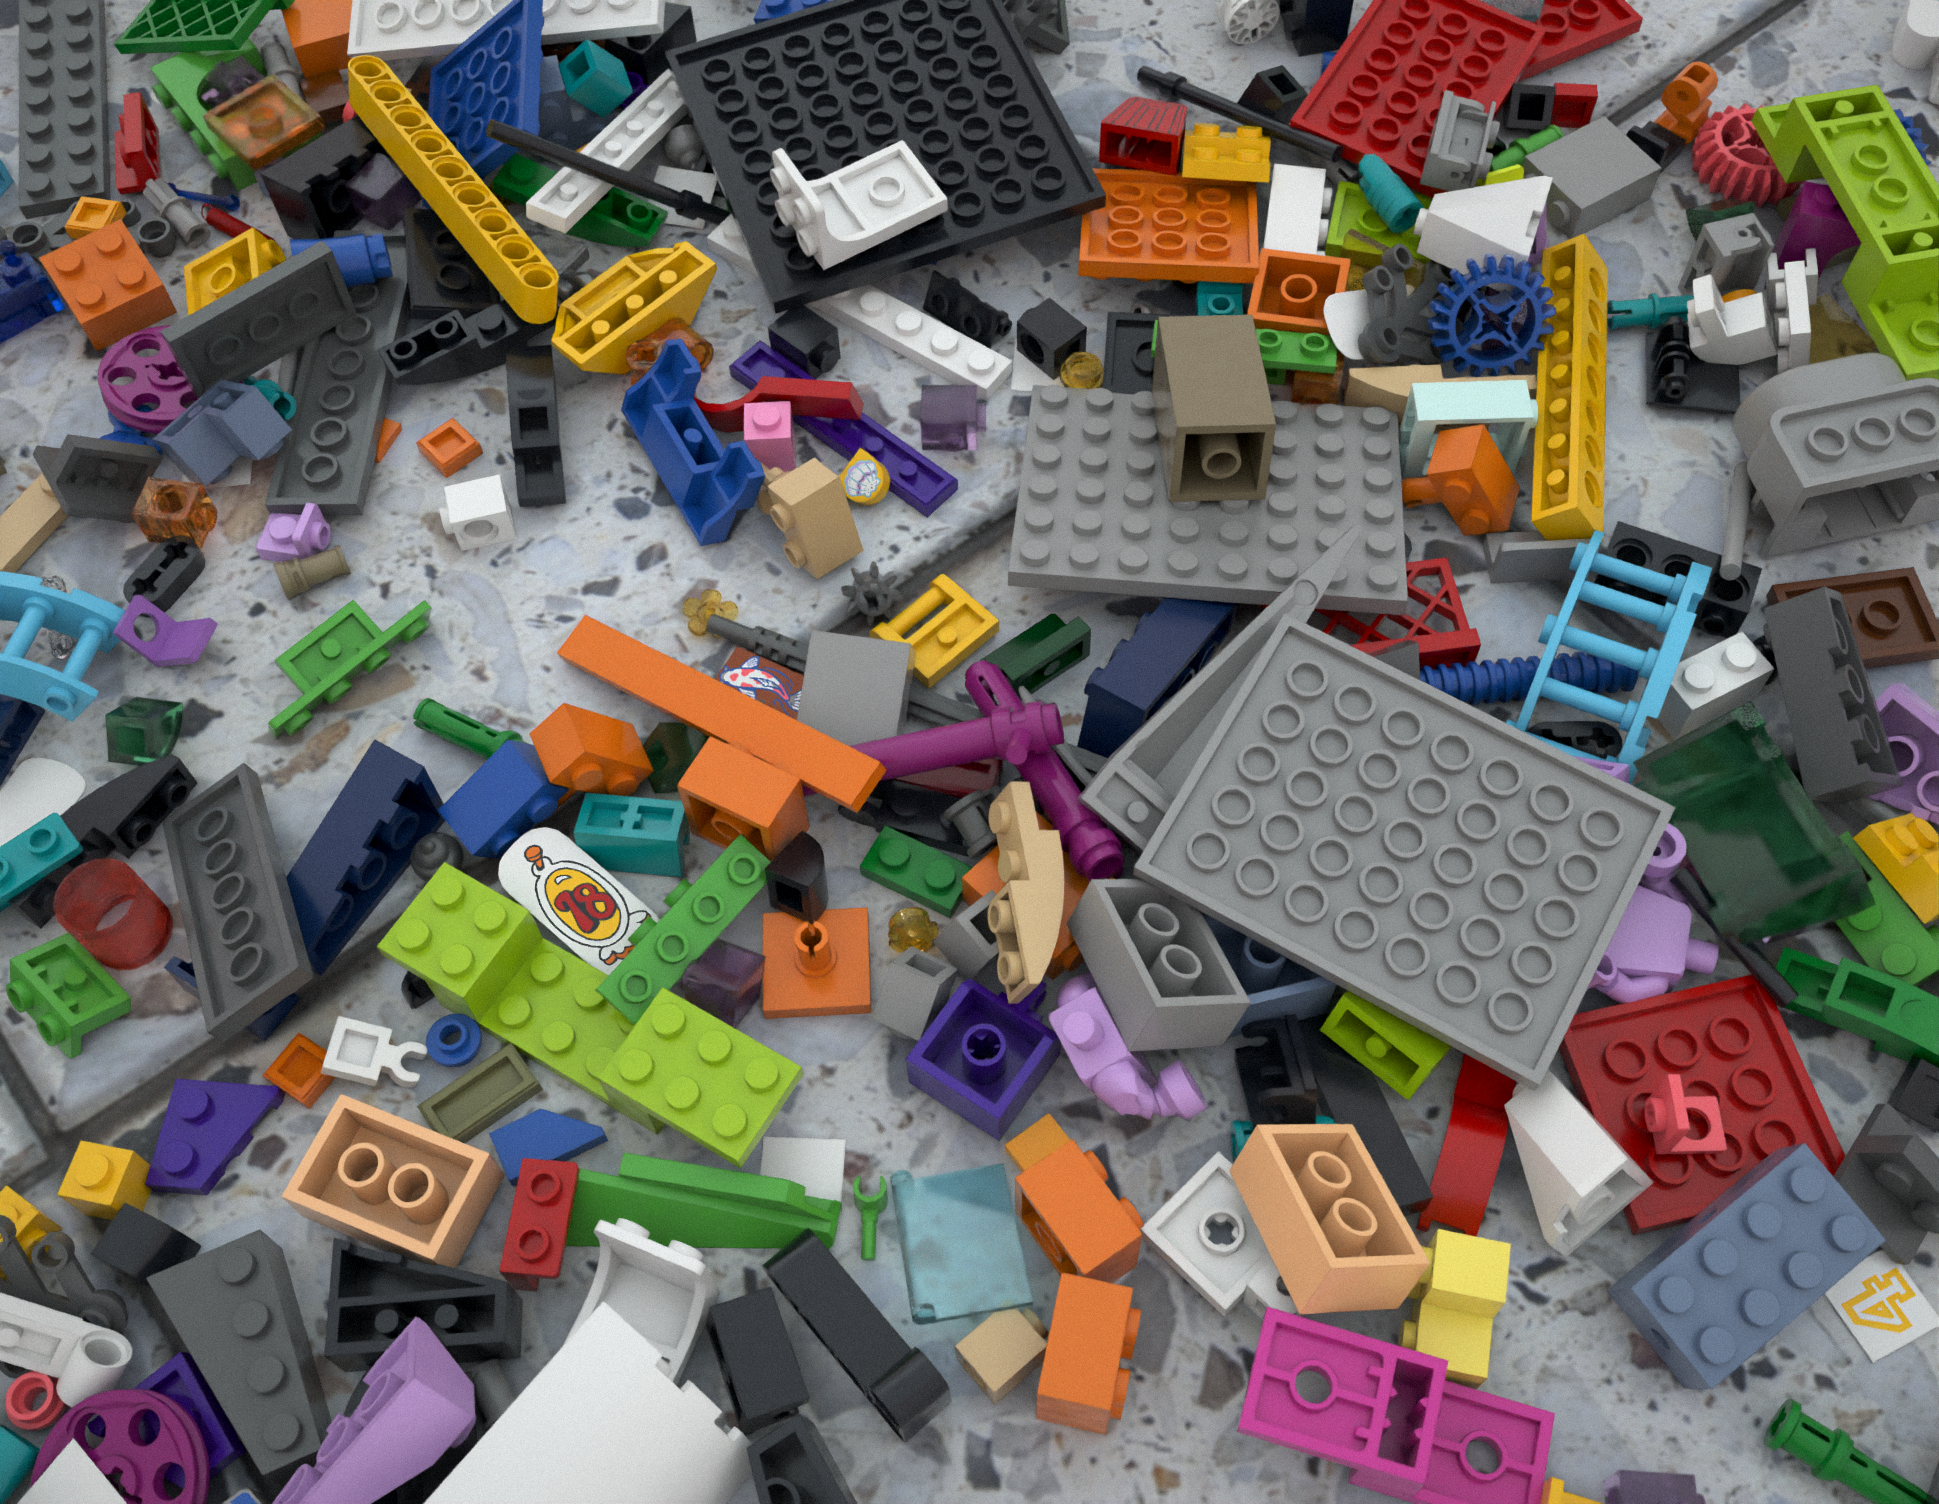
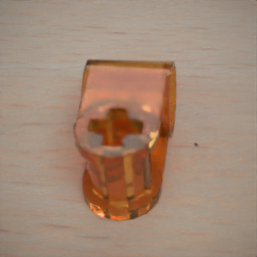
(652, 345)

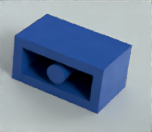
(502, 800)

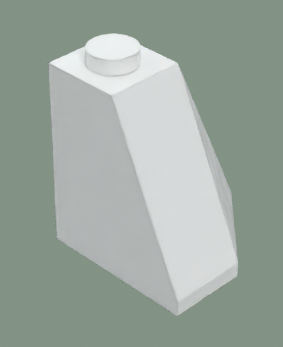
(1482, 222)
(1570, 1164)

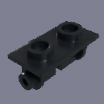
(964, 310)

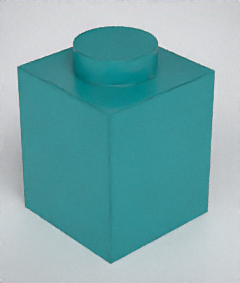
(595, 78)

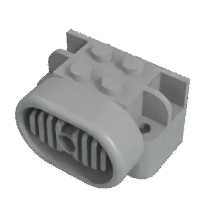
(1841, 451)

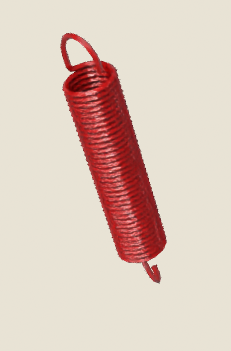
(227, 223)

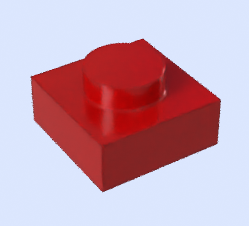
(1573, 104)

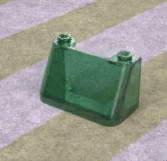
(1753, 830)

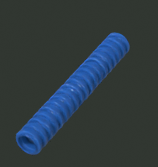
(1515, 678)

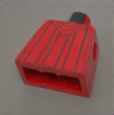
(1144, 135)

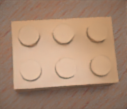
(394, 1184)
(1328, 1218)

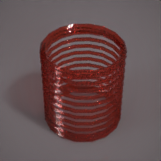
(112, 944)

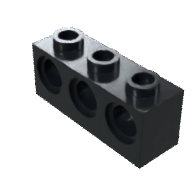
(1723, 602)

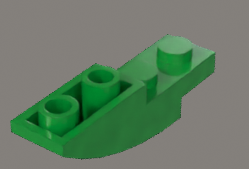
(613, 220)
(1865, 1003)

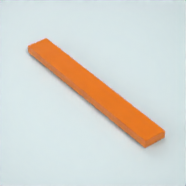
(723, 712)

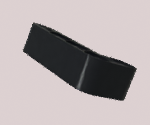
(876, 1358)

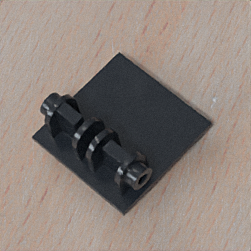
(1682, 379)

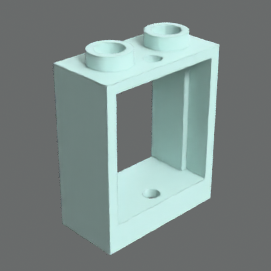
(1465, 403)

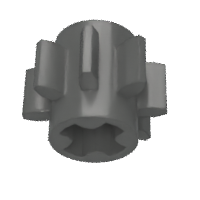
(881, 602)

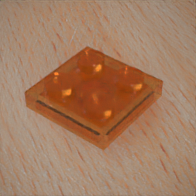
(264, 122)

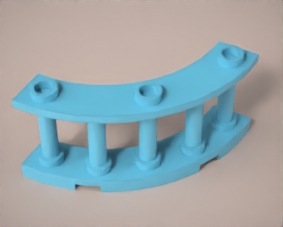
(73, 614)
(1657, 666)

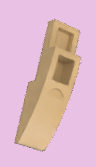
(1391, 387)
(1030, 905)

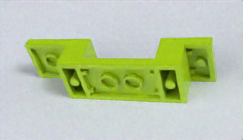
(1889, 202)
(668, 1069)

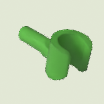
(869, 1209)

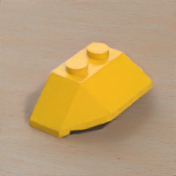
(629, 304)

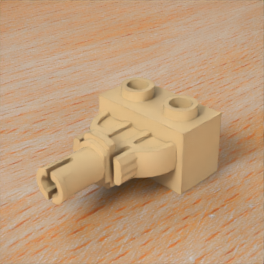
(812, 515)

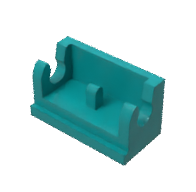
(633, 833)

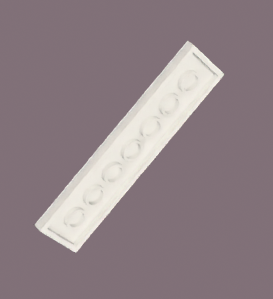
(439, 26)

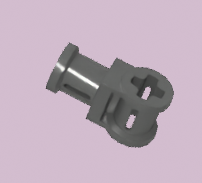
(972, 819)

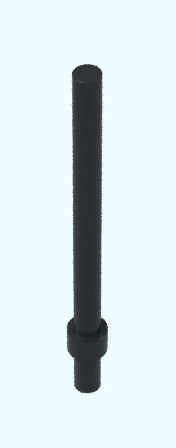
(1176, 88)
(685, 202)

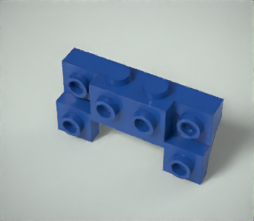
(683, 448)

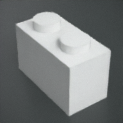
(1713, 684)

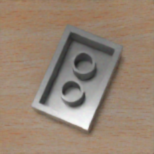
(1156, 966)

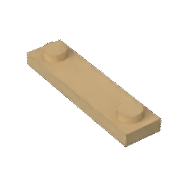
(28, 524)

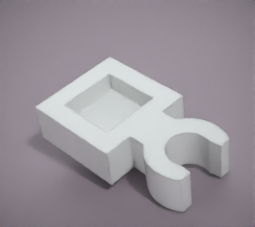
(363, 1050)

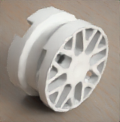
(1245, 16)

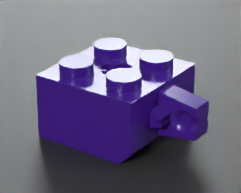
(981, 1024)

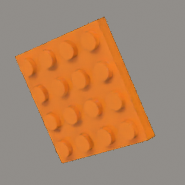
(1171, 229)

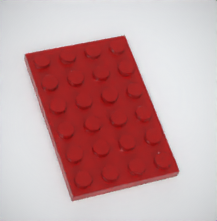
(1395, 69)

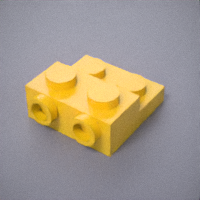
(1226, 154)
(229, 267)
(1908, 857)

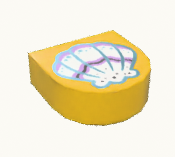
(865, 479)

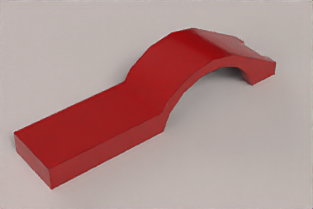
(806, 397)
(1469, 1148)

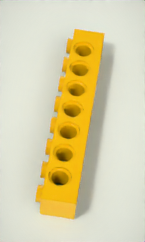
(1572, 395)

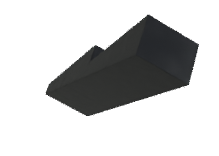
(1353, 1096)

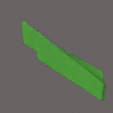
(699, 1206)

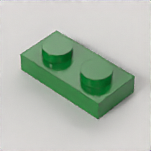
(915, 871)

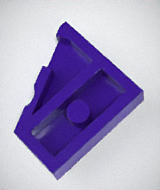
(206, 1130)
(185, 1384)

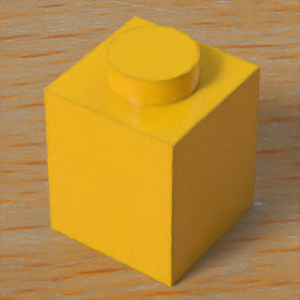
(105, 1179)

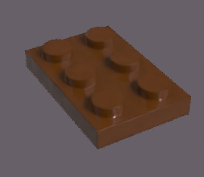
(1885, 612)

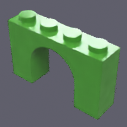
(181, 85)

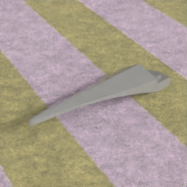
(1152, 765)

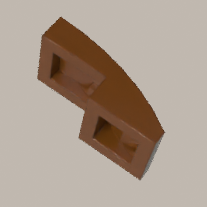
(326, 94)

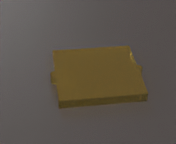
(1835, 332)

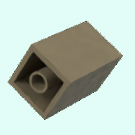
(1212, 408)

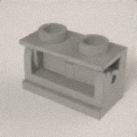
(1459, 144)
(1731, 252)

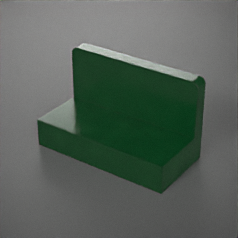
(1042, 652)

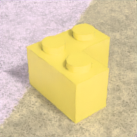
(1458, 1303)

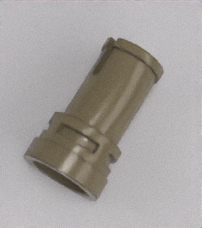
(299, 575)

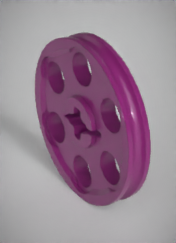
(156, 382)
(127, 1453)

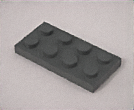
(261, 320)

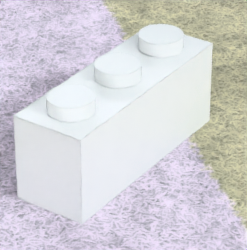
(1296, 210)

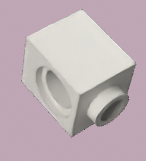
(478, 513)

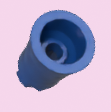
(358, 257)

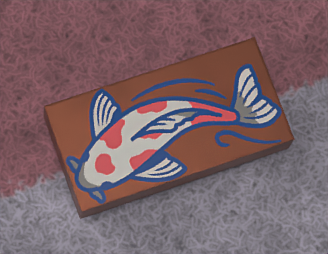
(763, 680)

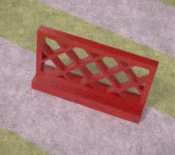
(1434, 647)

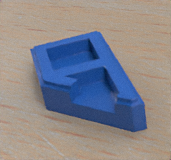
(543, 1137)

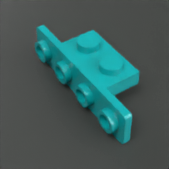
(35, 855)

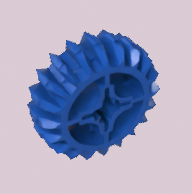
(1504, 304)

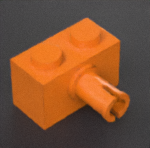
(1469, 480)
(590, 752)

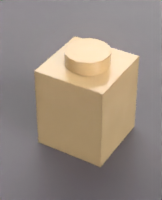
(1003, 1351)

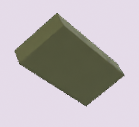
(481, 1096)

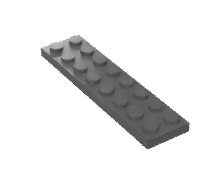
(62, 105)
(342, 399)

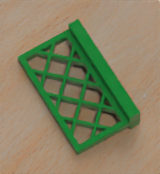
(195, 25)

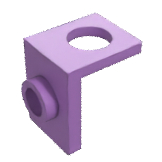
(173, 641)

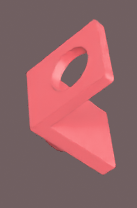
(1669, 1121)

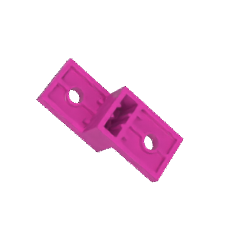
(1391, 1417)

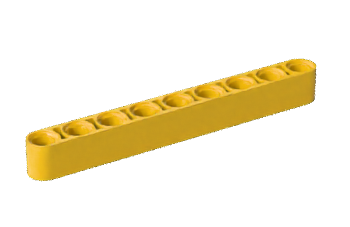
(453, 190)

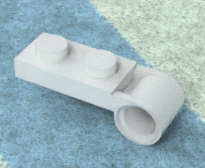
(62, 1346)

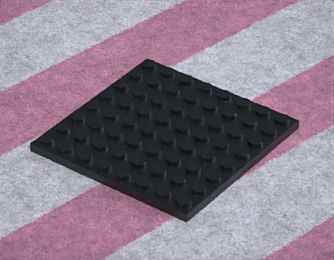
(859, 79)

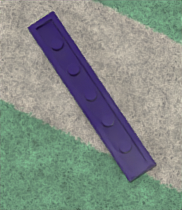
(911, 473)

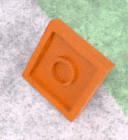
(817, 965)

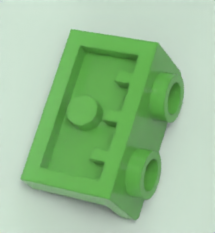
(64, 992)

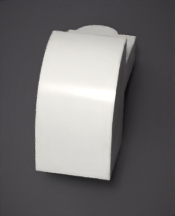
(1731, 330)

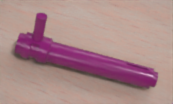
(1002, 735)
(1090, 845)

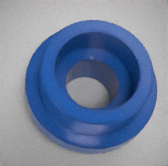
(460, 1052)

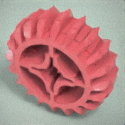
(1735, 160)

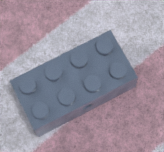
(1746, 1266)

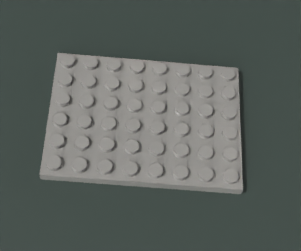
(1102, 519)
(1407, 848)

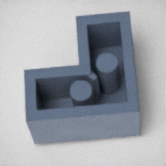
(562, 117)
(221, 427)

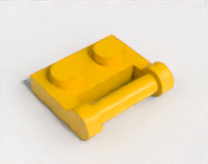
(947, 636)

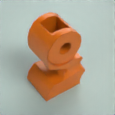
(1688, 101)

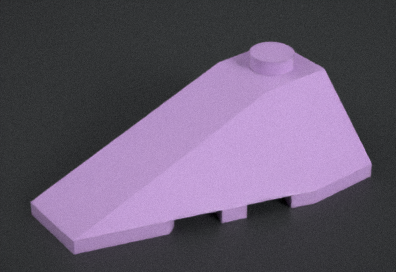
(1914, 742)
(401, 1427)

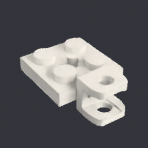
(1792, 292)
(1218, 1271)

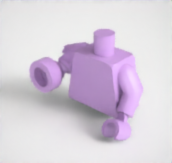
(1653, 935)
(1107, 1066)

